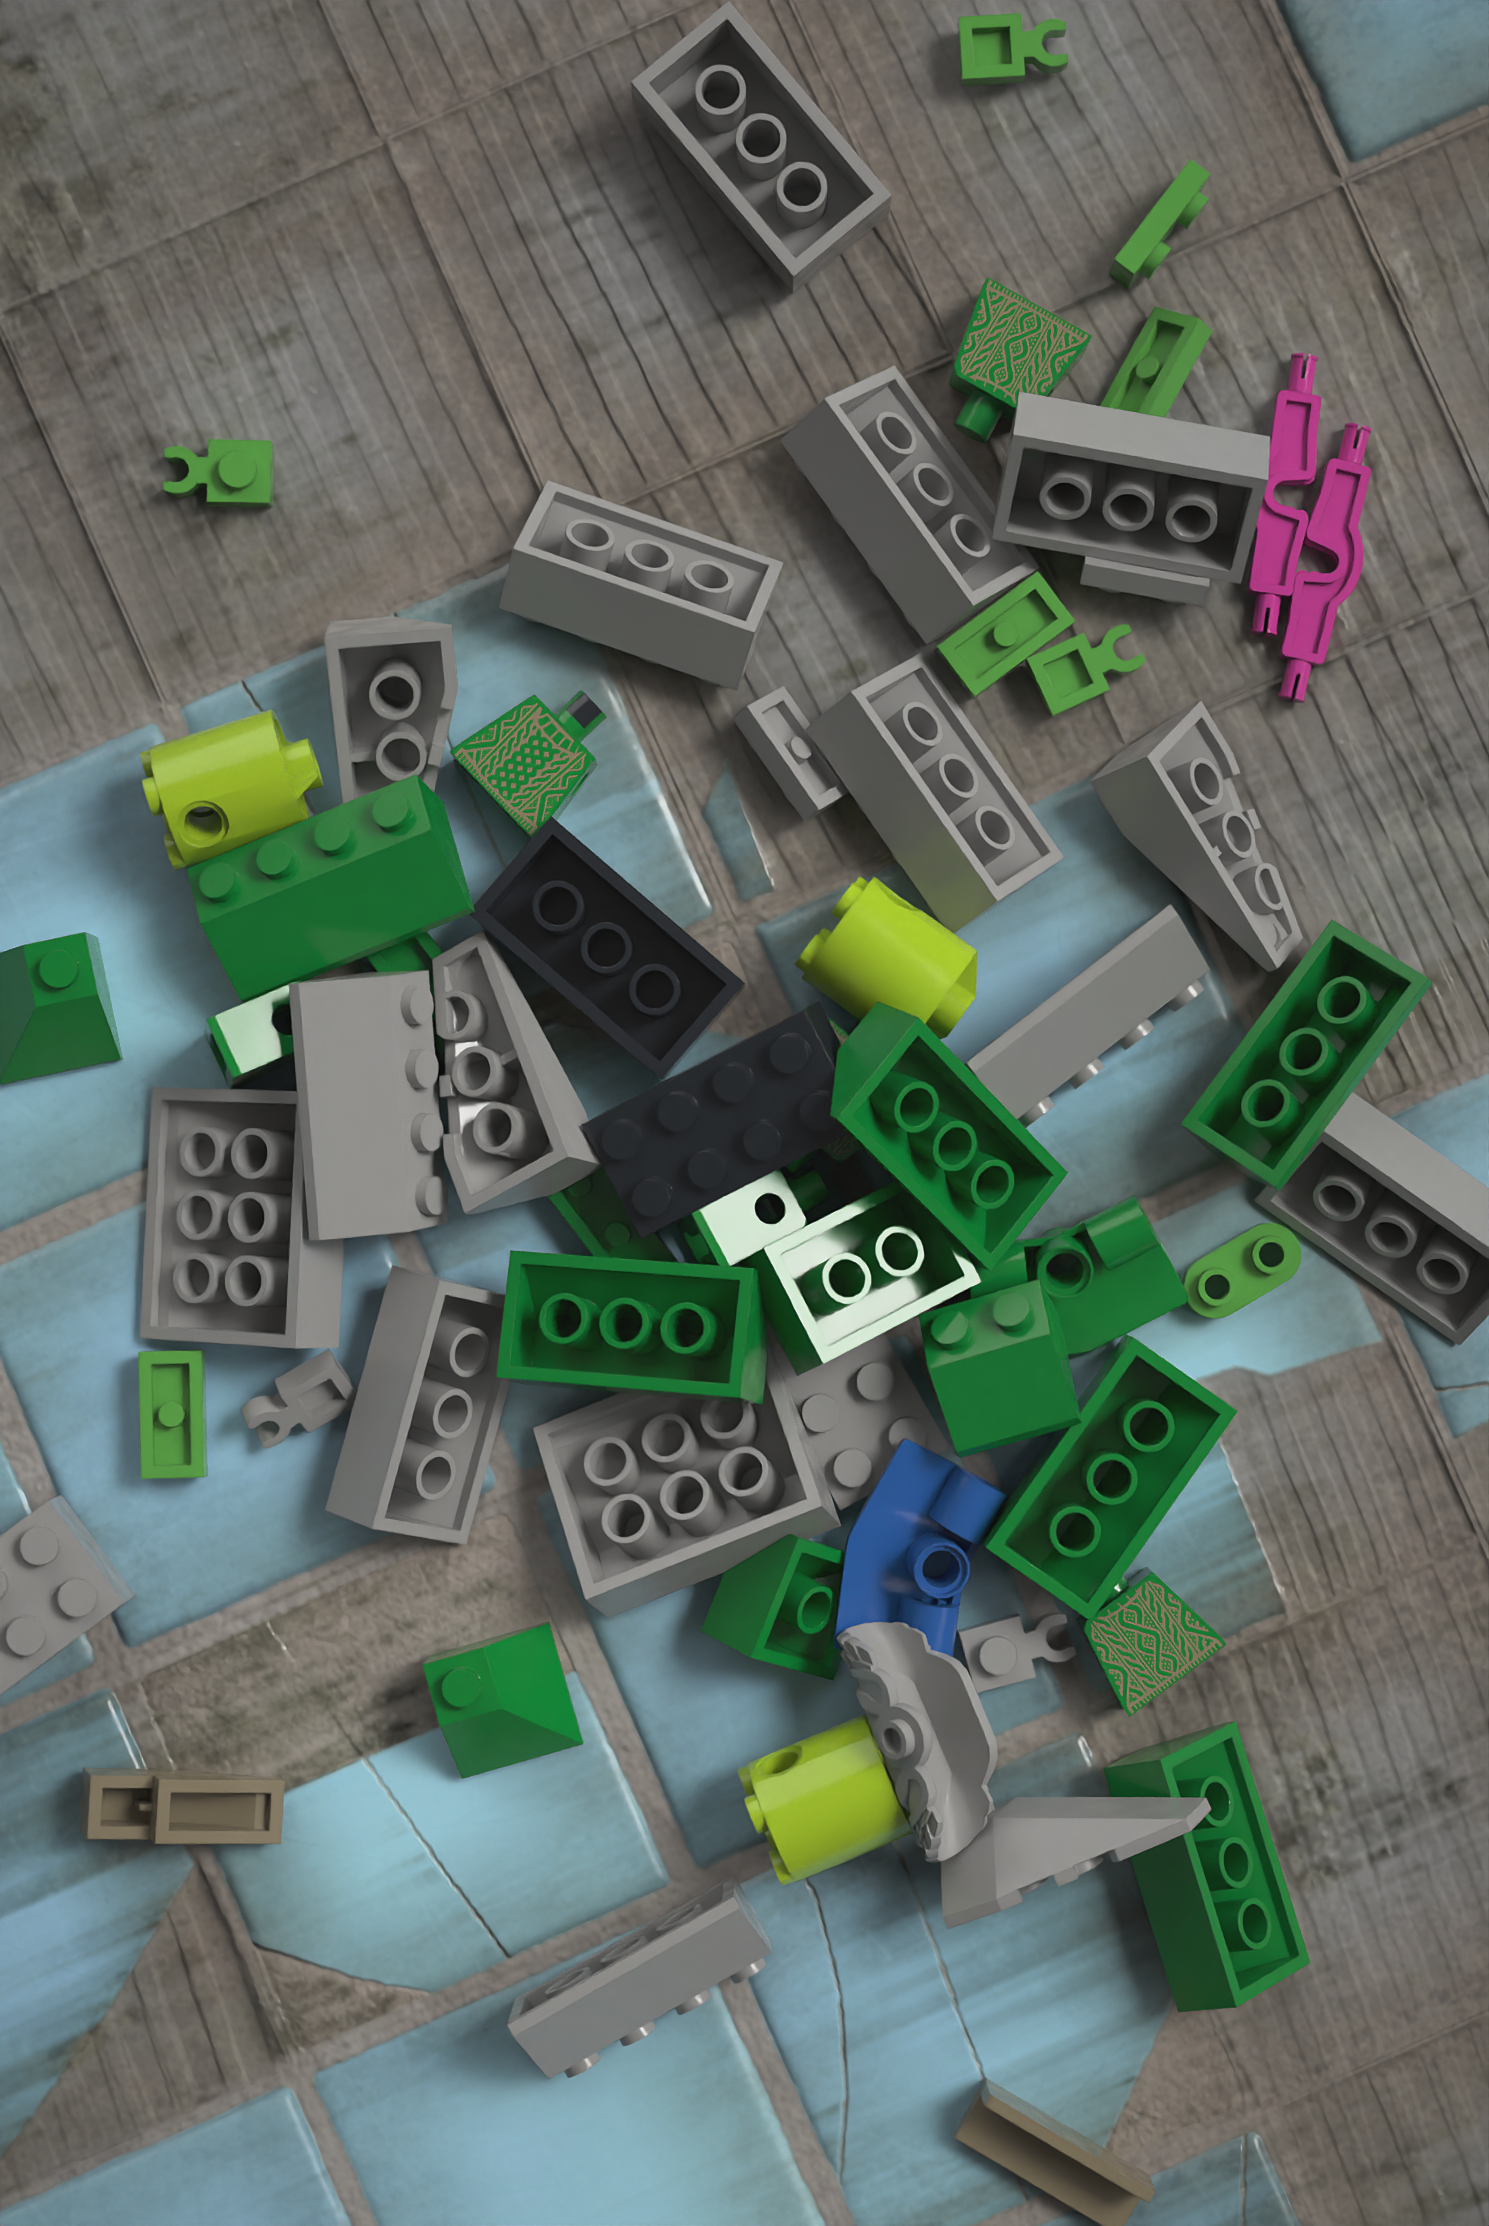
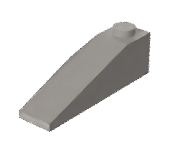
(390, 699)
(1184, 814)
(506, 1094)
(1056, 1837)

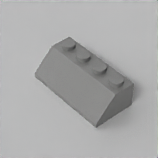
(907, 503)
(640, 585)
(934, 792)
(1090, 1015)
(368, 1104)
(1394, 1216)
(423, 1410)
(639, 1979)

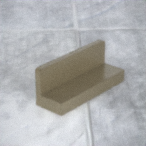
(1052, 2156)

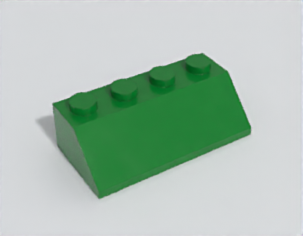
(331, 888)
(1305, 1055)
(940, 1133)
(634, 1327)
(1110, 1478)
(1216, 1889)

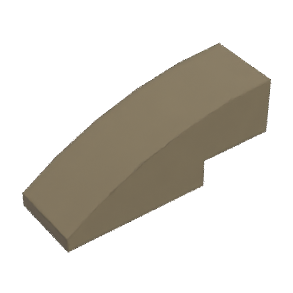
(180, 1806)

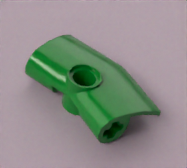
(1113, 1288)

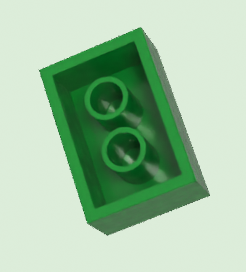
(857, 1275)

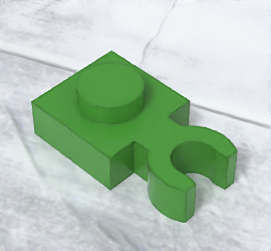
(997, 49)
(234, 473)
(1075, 673)

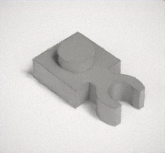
(306, 1395)
(1003, 1651)

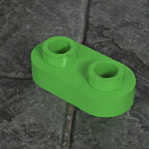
(1242, 1270)

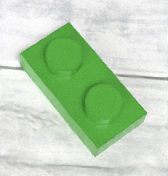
(1146, 247)
(1158, 363)
(1005, 635)
(172, 1414)

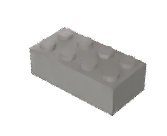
(760, 147)
(1131, 487)
(51, 1588)

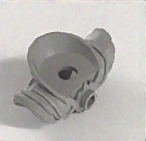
(926, 1731)

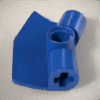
(913, 1511)

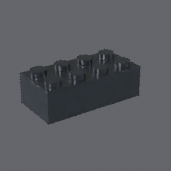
(607, 949)
(722, 1121)

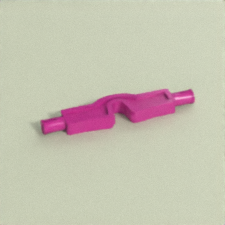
(1281, 527)
(1335, 532)

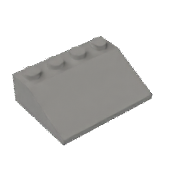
(231, 1225)
(680, 1488)

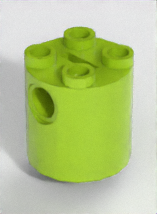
(228, 786)
(893, 957)
(824, 1800)

